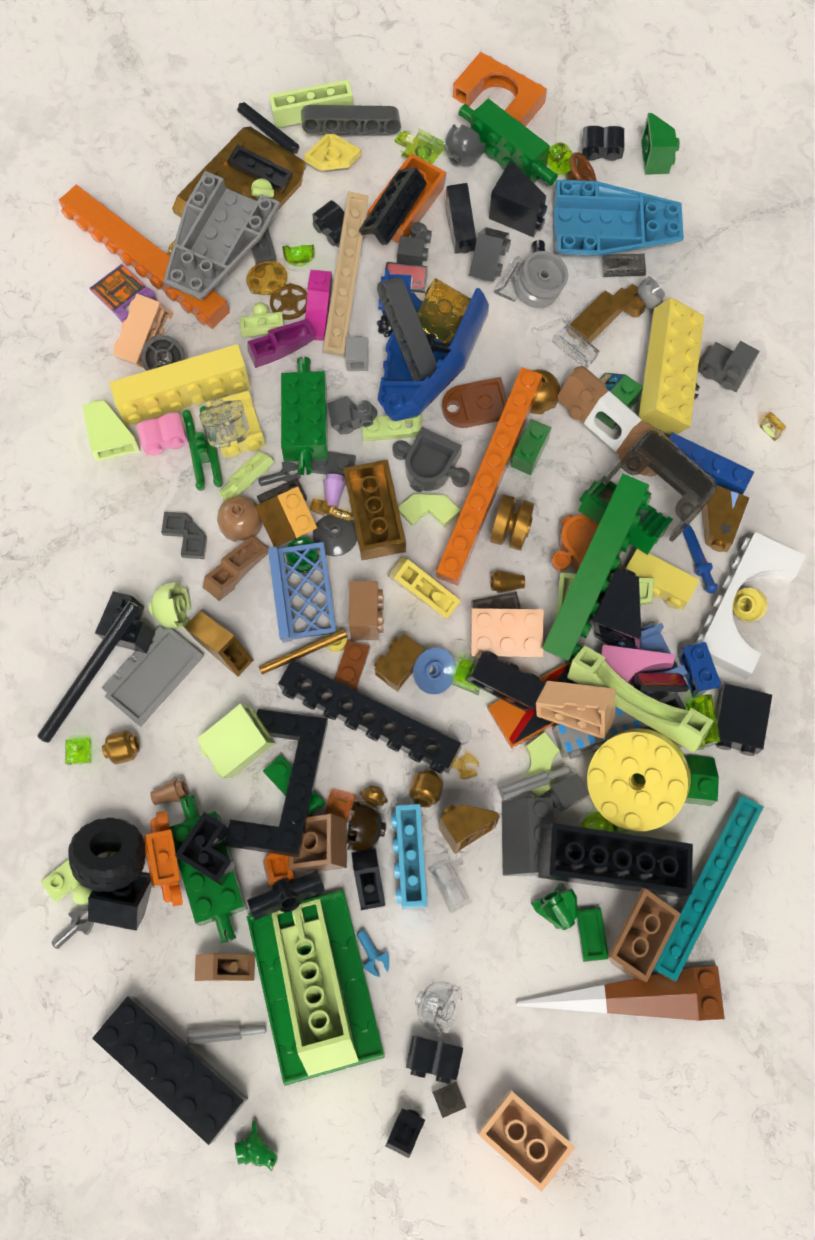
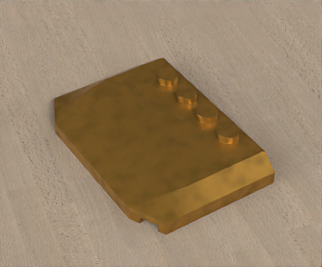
(240, 182)

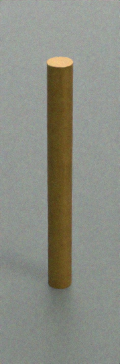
(303, 651)

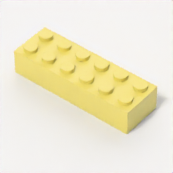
(671, 367)
(180, 385)

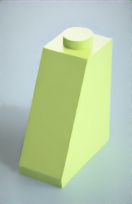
(106, 432)

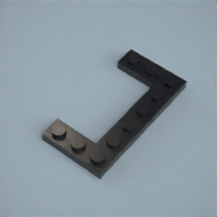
(289, 835)

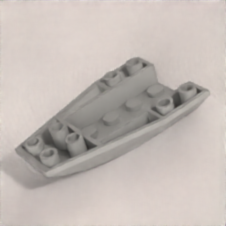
(215, 235)

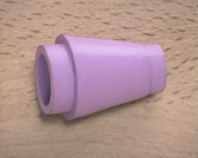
(333, 489)

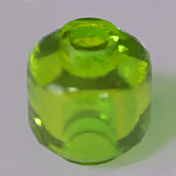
(559, 158)

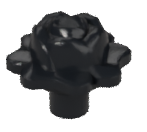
(384, 326)

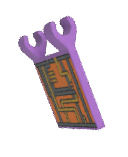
(119, 289)

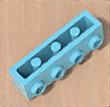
(411, 857)

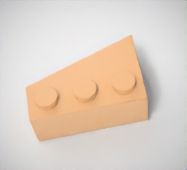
(142, 323)

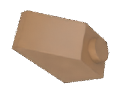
(224, 967)

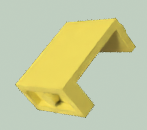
(255, 439)

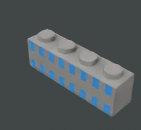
(574, 742)

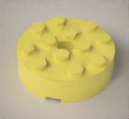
(633, 804)

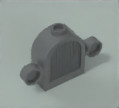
(431, 461)

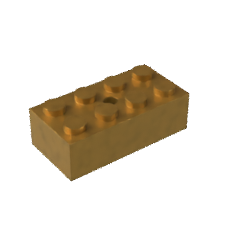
(375, 510)

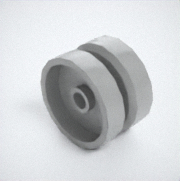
(541, 279)

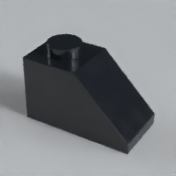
(368, 879)

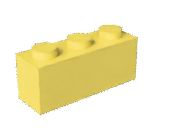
(669, 582)

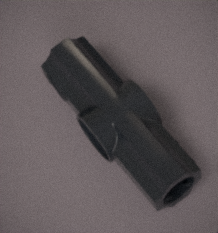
(285, 895)

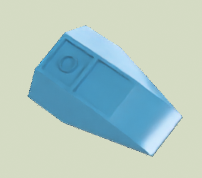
(611, 219)

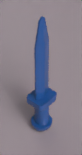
(703, 568)

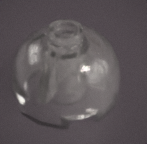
(437, 1006)

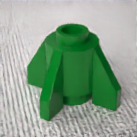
(558, 907)

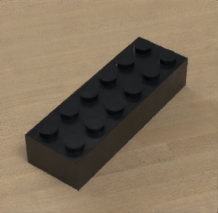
(615, 860)
(170, 1069)

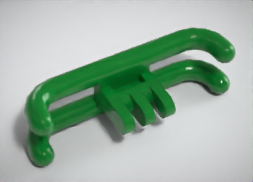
(201, 453)

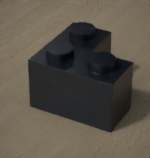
(137, 636)
(201, 847)

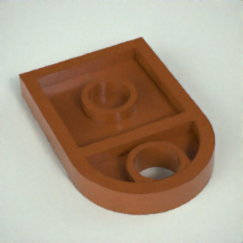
(477, 403)

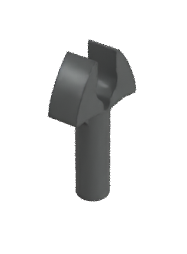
(282, 475)

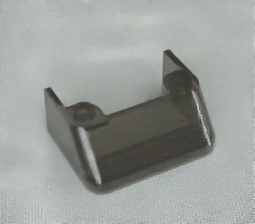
(675, 468)

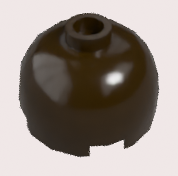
(364, 827)

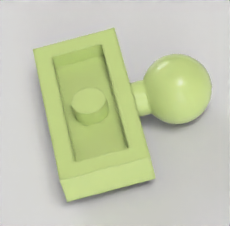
(260, 321)
(62, 882)

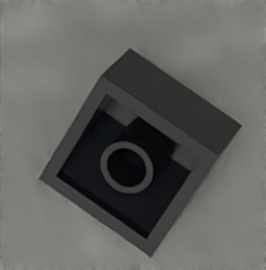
(123, 906)

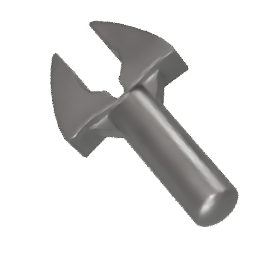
(73, 928)

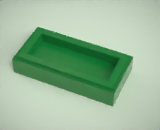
(592, 934)

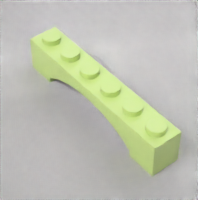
(680, 725)

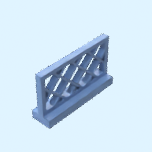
(282, 596)

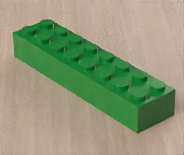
(596, 568)

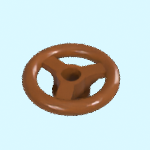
(583, 170)

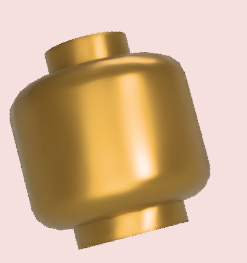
(121, 747)
(426, 788)

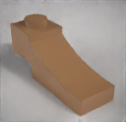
(234, 567)

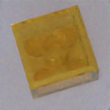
(442, 310)

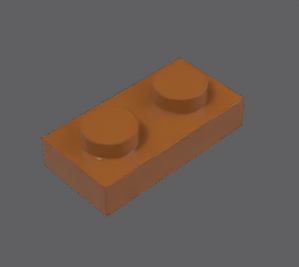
(352, 664)

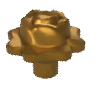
(374, 795)

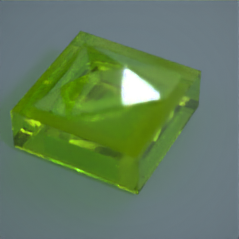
(78, 751)

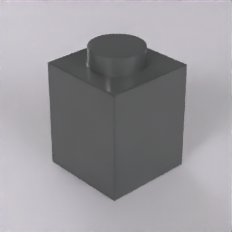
(568, 792)

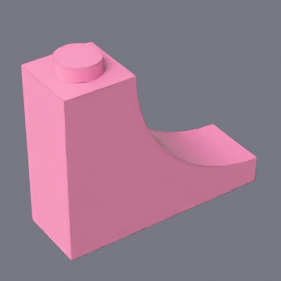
(631, 661)

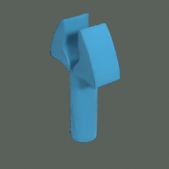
(372, 953)

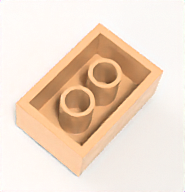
(507, 632)
(525, 1140)

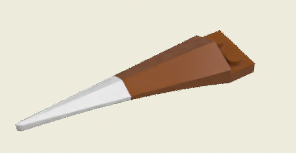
(692, 997)

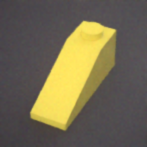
(424, 587)

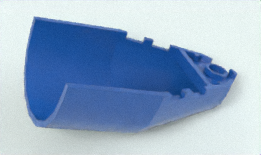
(406, 398)

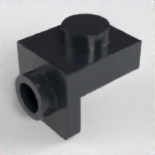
(405, 1132)

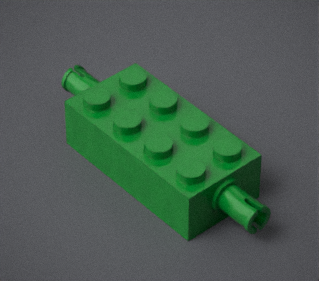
(509, 141)
(304, 416)
(207, 898)

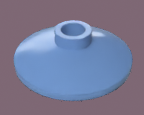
(442, 674)

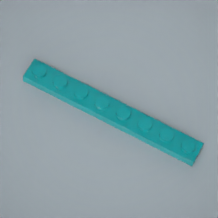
(708, 888)

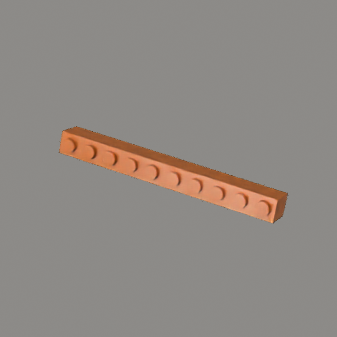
(136, 251)
(489, 476)

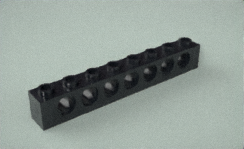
(298, 674)

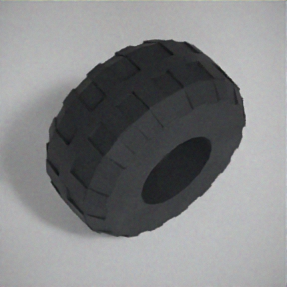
(107, 872)

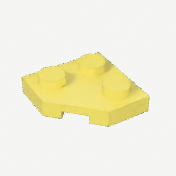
(332, 153)

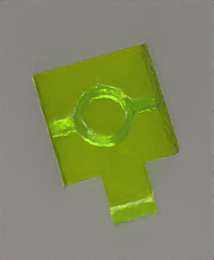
(423, 145)

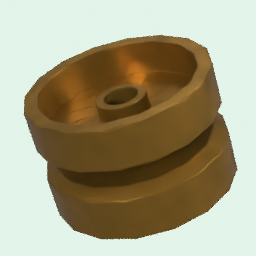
(511, 522)

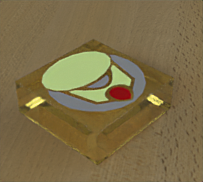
(772, 426)

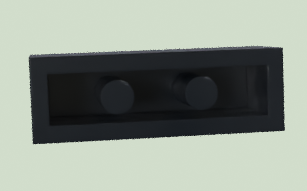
(505, 681)

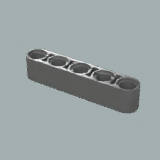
(350, 119)
(407, 328)

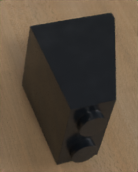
(518, 202)
(621, 610)

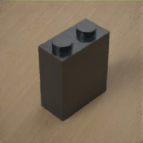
(742, 719)

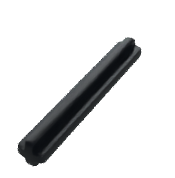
(268, 128)

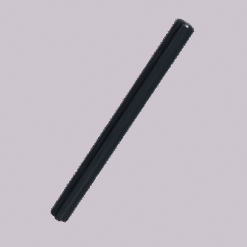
(88, 672)

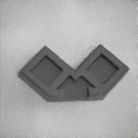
(182, 526)

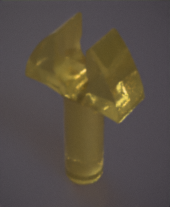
(321, 508)
(460, 766)

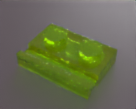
(705, 706)

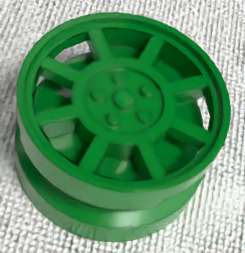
(292, 558)

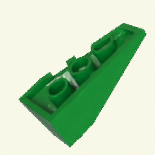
(703, 780)

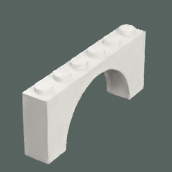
(759, 560)

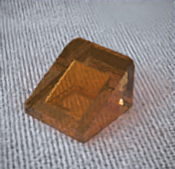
(340, 803)

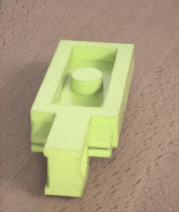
(245, 475)

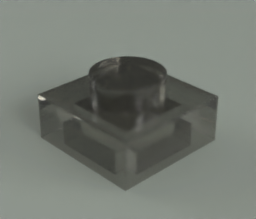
(449, 1099)

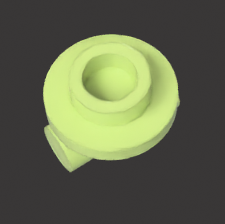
(263, 187)

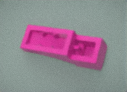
(318, 301)

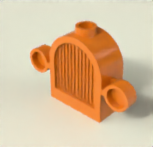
(574, 542)
(162, 859)

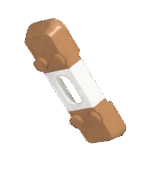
(586, 396)

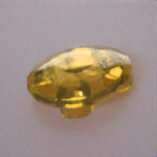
(267, 278)

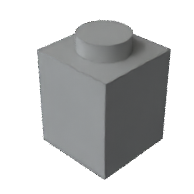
(357, 353)

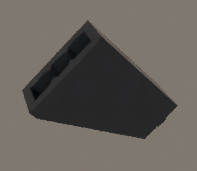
(460, 218)

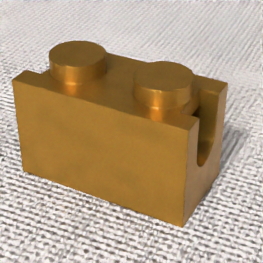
(398, 662)

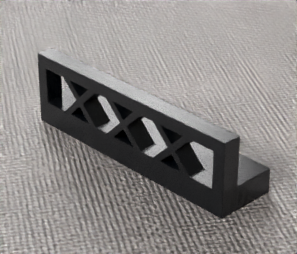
(394, 205)

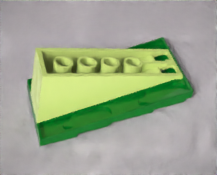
(315, 989)

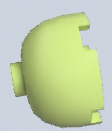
(170, 605)

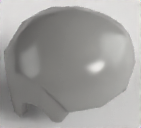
(651, 293)

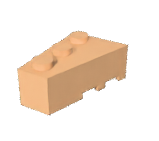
(578, 707)

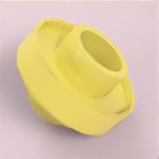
(750, 604)

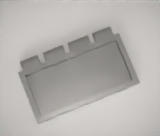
(153, 676)

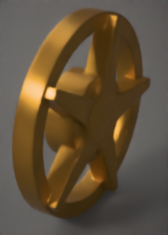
(290, 301)

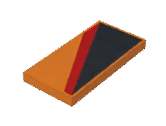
(520, 725)

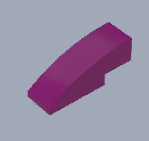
(280, 342)

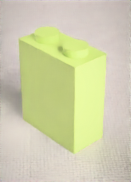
(235, 741)

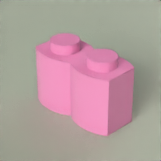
(162, 433)

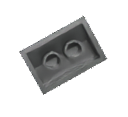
(522, 834)

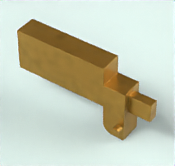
(606, 309)

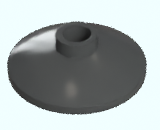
(338, 543)

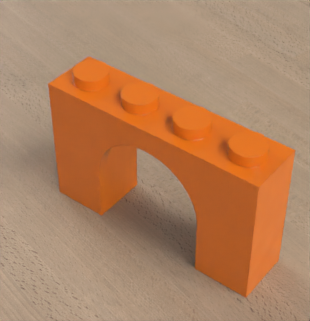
(487, 73)

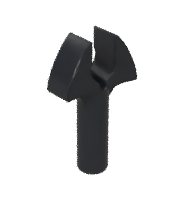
(435, 346)

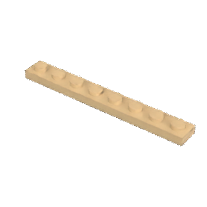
(345, 274)

